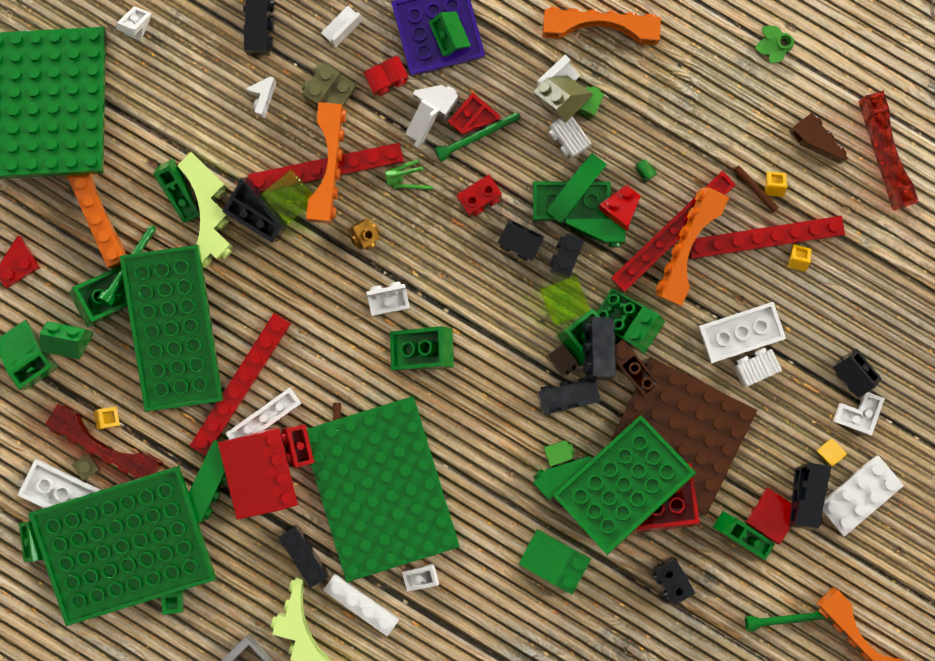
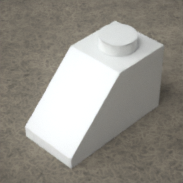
(439, 96)

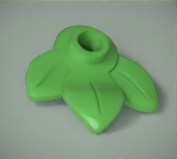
(772, 45)

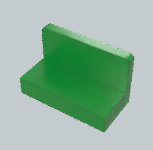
(449, 33)
(29, 543)

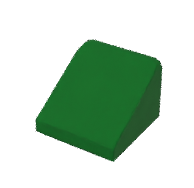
(645, 170)

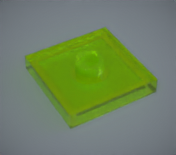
(288, 196)
(564, 300)

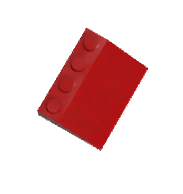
(257, 473)
(676, 512)

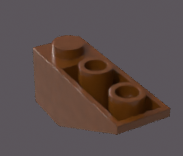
(814, 137)
(634, 369)

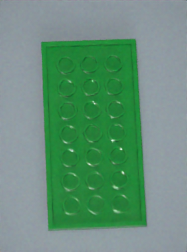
(171, 328)

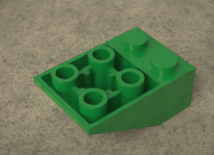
(631, 320)
(23, 356)

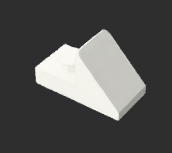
(134, 23)
(263, 90)
(420, 578)

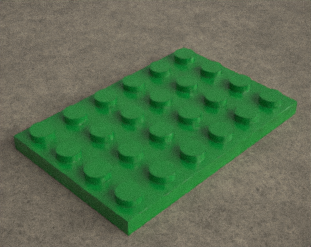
(624, 484)

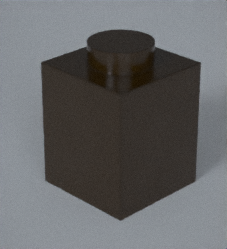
(562, 360)

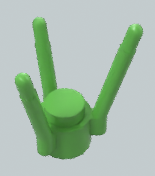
(395, 176)

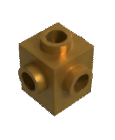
(364, 234)

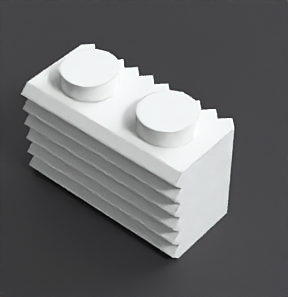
(570, 136)
(757, 368)

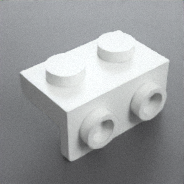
(388, 299)

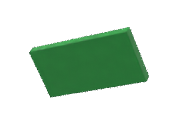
(586, 208)

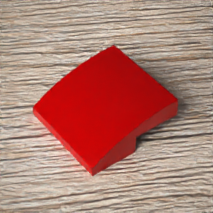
(771, 516)

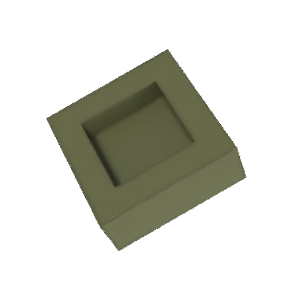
(86, 467)

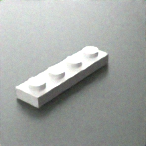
(267, 414)
(361, 604)

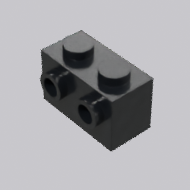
(520, 240)
(567, 255)
(857, 373)
(673, 581)

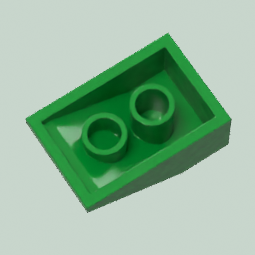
(86, 301)
(422, 348)
(554, 561)

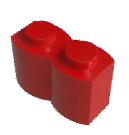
(386, 75)

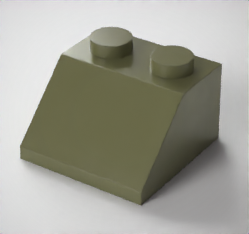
(562, 96)

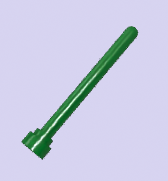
(444, 151)
(107, 296)
(753, 623)

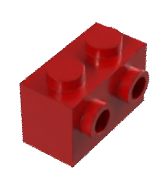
(479, 196)
(297, 446)

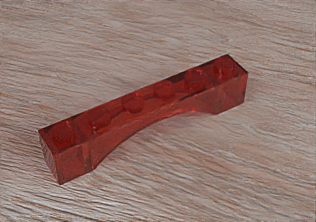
(896, 181)
(69, 423)

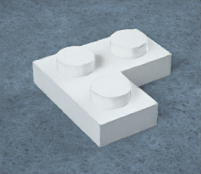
(864, 417)

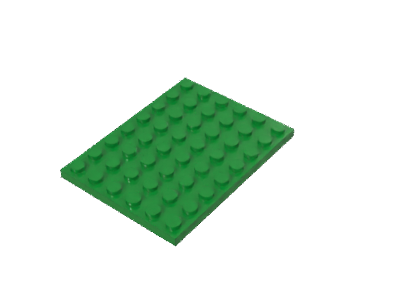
(52, 102)
(380, 489)
(122, 545)

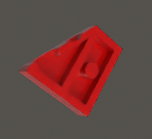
(473, 115)
(621, 206)
(17, 263)

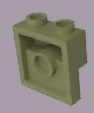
(328, 86)

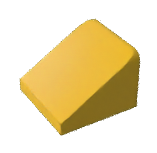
(776, 184)
(799, 258)
(106, 418)
(831, 452)

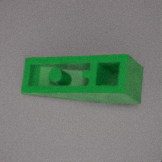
(177, 190)
(601, 230)
(555, 477)
(743, 535)

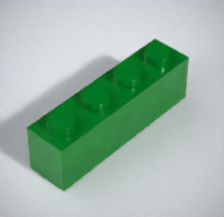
(207, 483)

